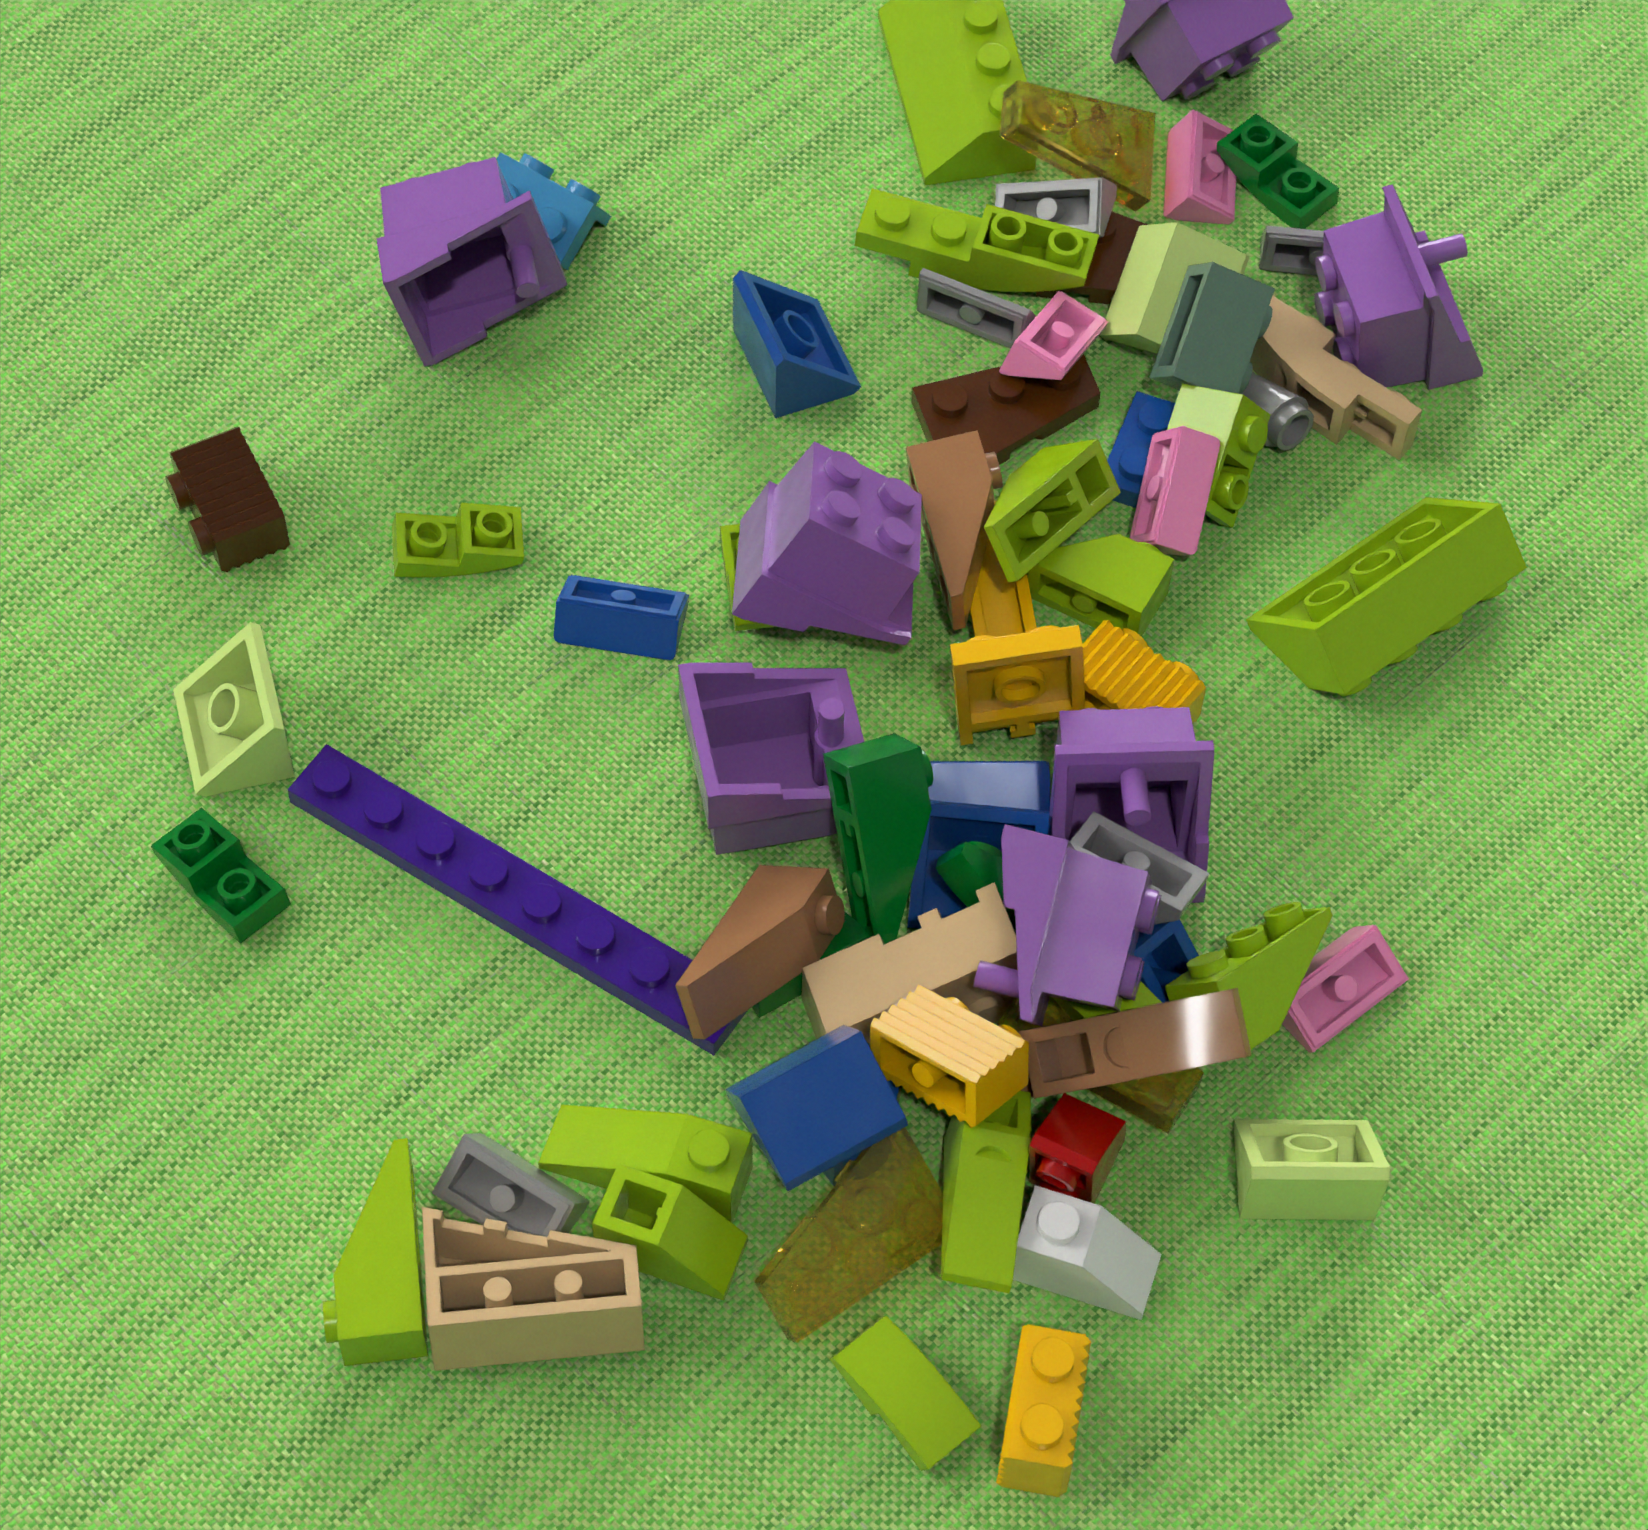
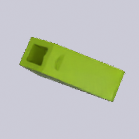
(1263, 964)
(985, 1195)

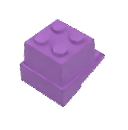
(1193, 41)
(462, 256)
(1393, 301)
(831, 550)
(762, 748)
(1137, 772)
(1072, 925)

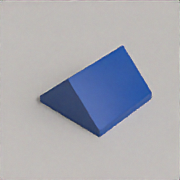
(789, 346)
(950, 826)
(818, 1106)

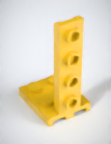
(1010, 667)

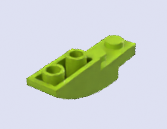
(987, 253)

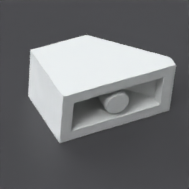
(1084, 1254)

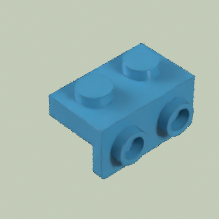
(564, 211)

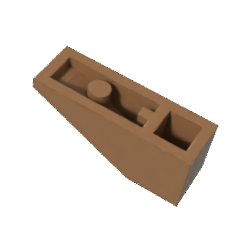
(956, 503)
(760, 944)

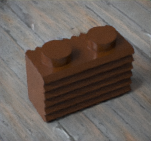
(228, 498)

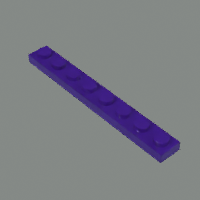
(499, 888)

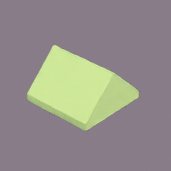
(1154, 279)
(233, 718)
(1309, 1169)

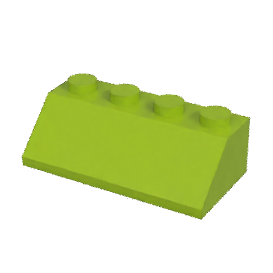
(951, 81)
(1390, 593)

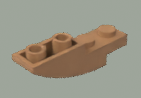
(1136, 1043)

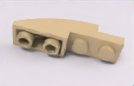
(1342, 398)

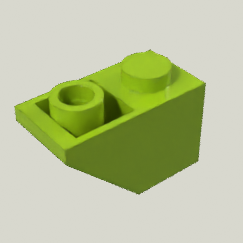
(1242, 434)
(672, 1230)

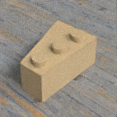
(940, 956)
(526, 1295)

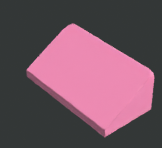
(1197, 178)
(1054, 340)
(1175, 490)
(1342, 986)

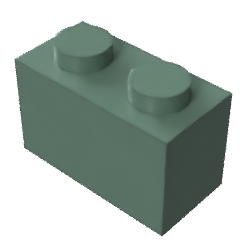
(1213, 330)

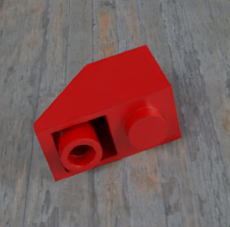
(1075, 1149)

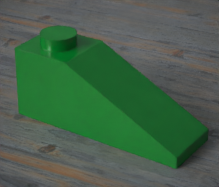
(880, 825)

